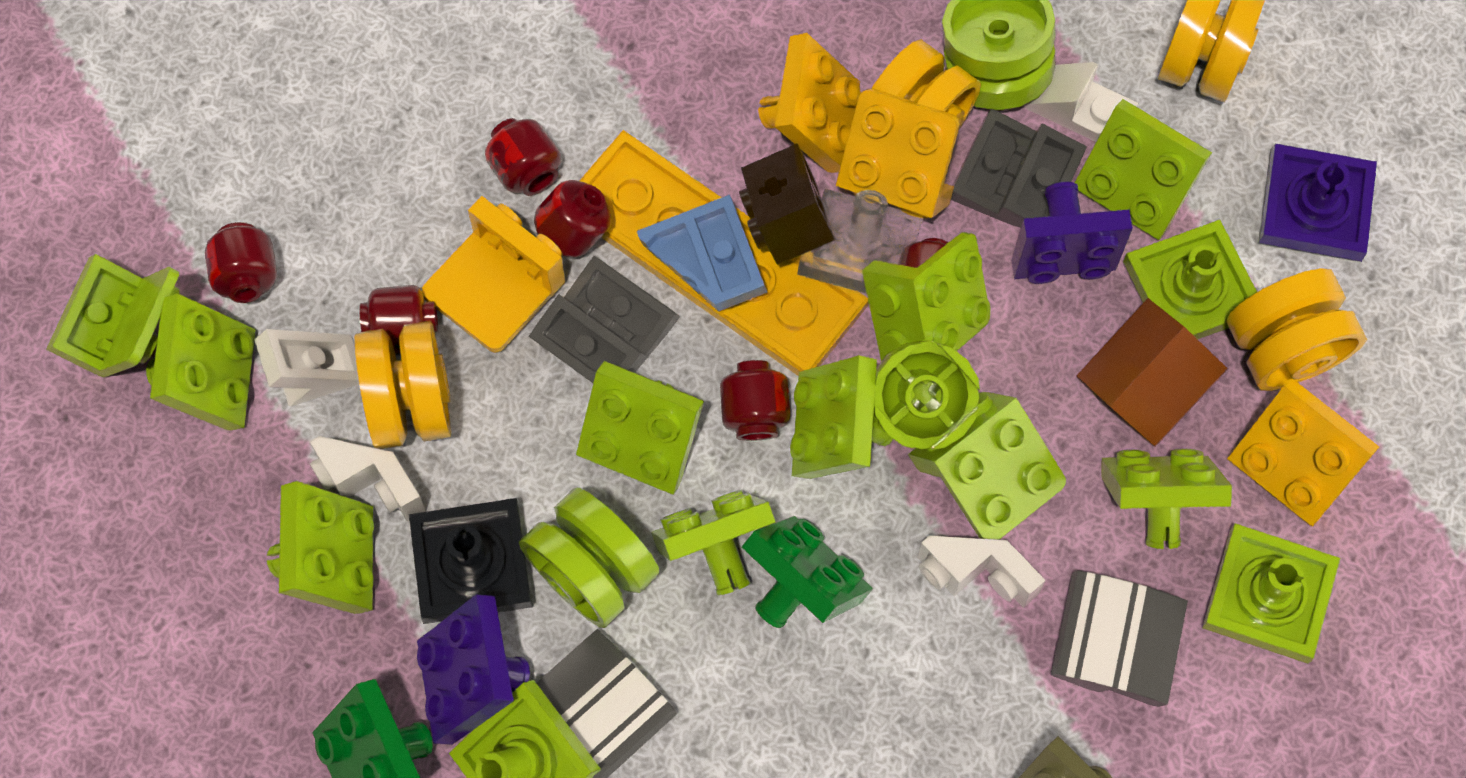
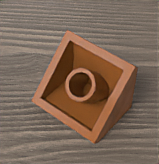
(1152, 372)

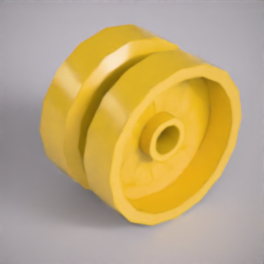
(1213, 38)
(920, 77)
(1296, 329)
(395, 386)

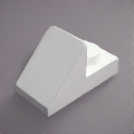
(1077, 100)
(307, 363)

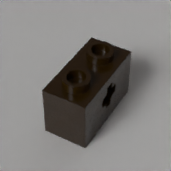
(785, 205)

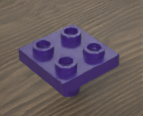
(1318, 202)
(1070, 240)
(467, 670)

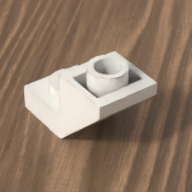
(356, 467)
(960, 560)

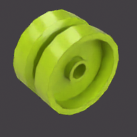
(1002, 46)
(589, 557)

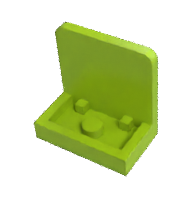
(934, 302)
(112, 317)
(997, 468)

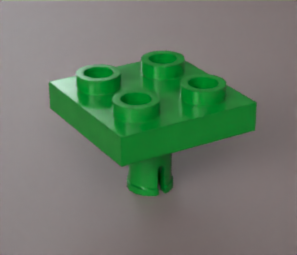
(804, 572)
(364, 740)

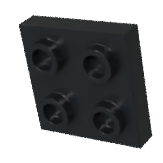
(469, 554)

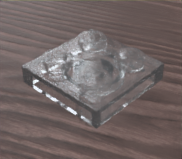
(863, 232)

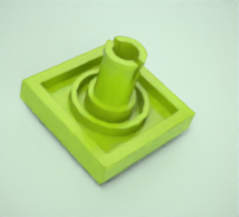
(1142, 168)
(1192, 277)
(202, 363)
(835, 418)
(639, 427)
(1165, 487)
(715, 534)
(324, 548)
(1271, 593)
(524, 742)

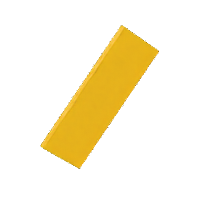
(792, 322)

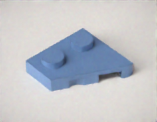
(708, 253)

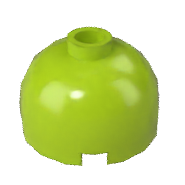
(925, 395)

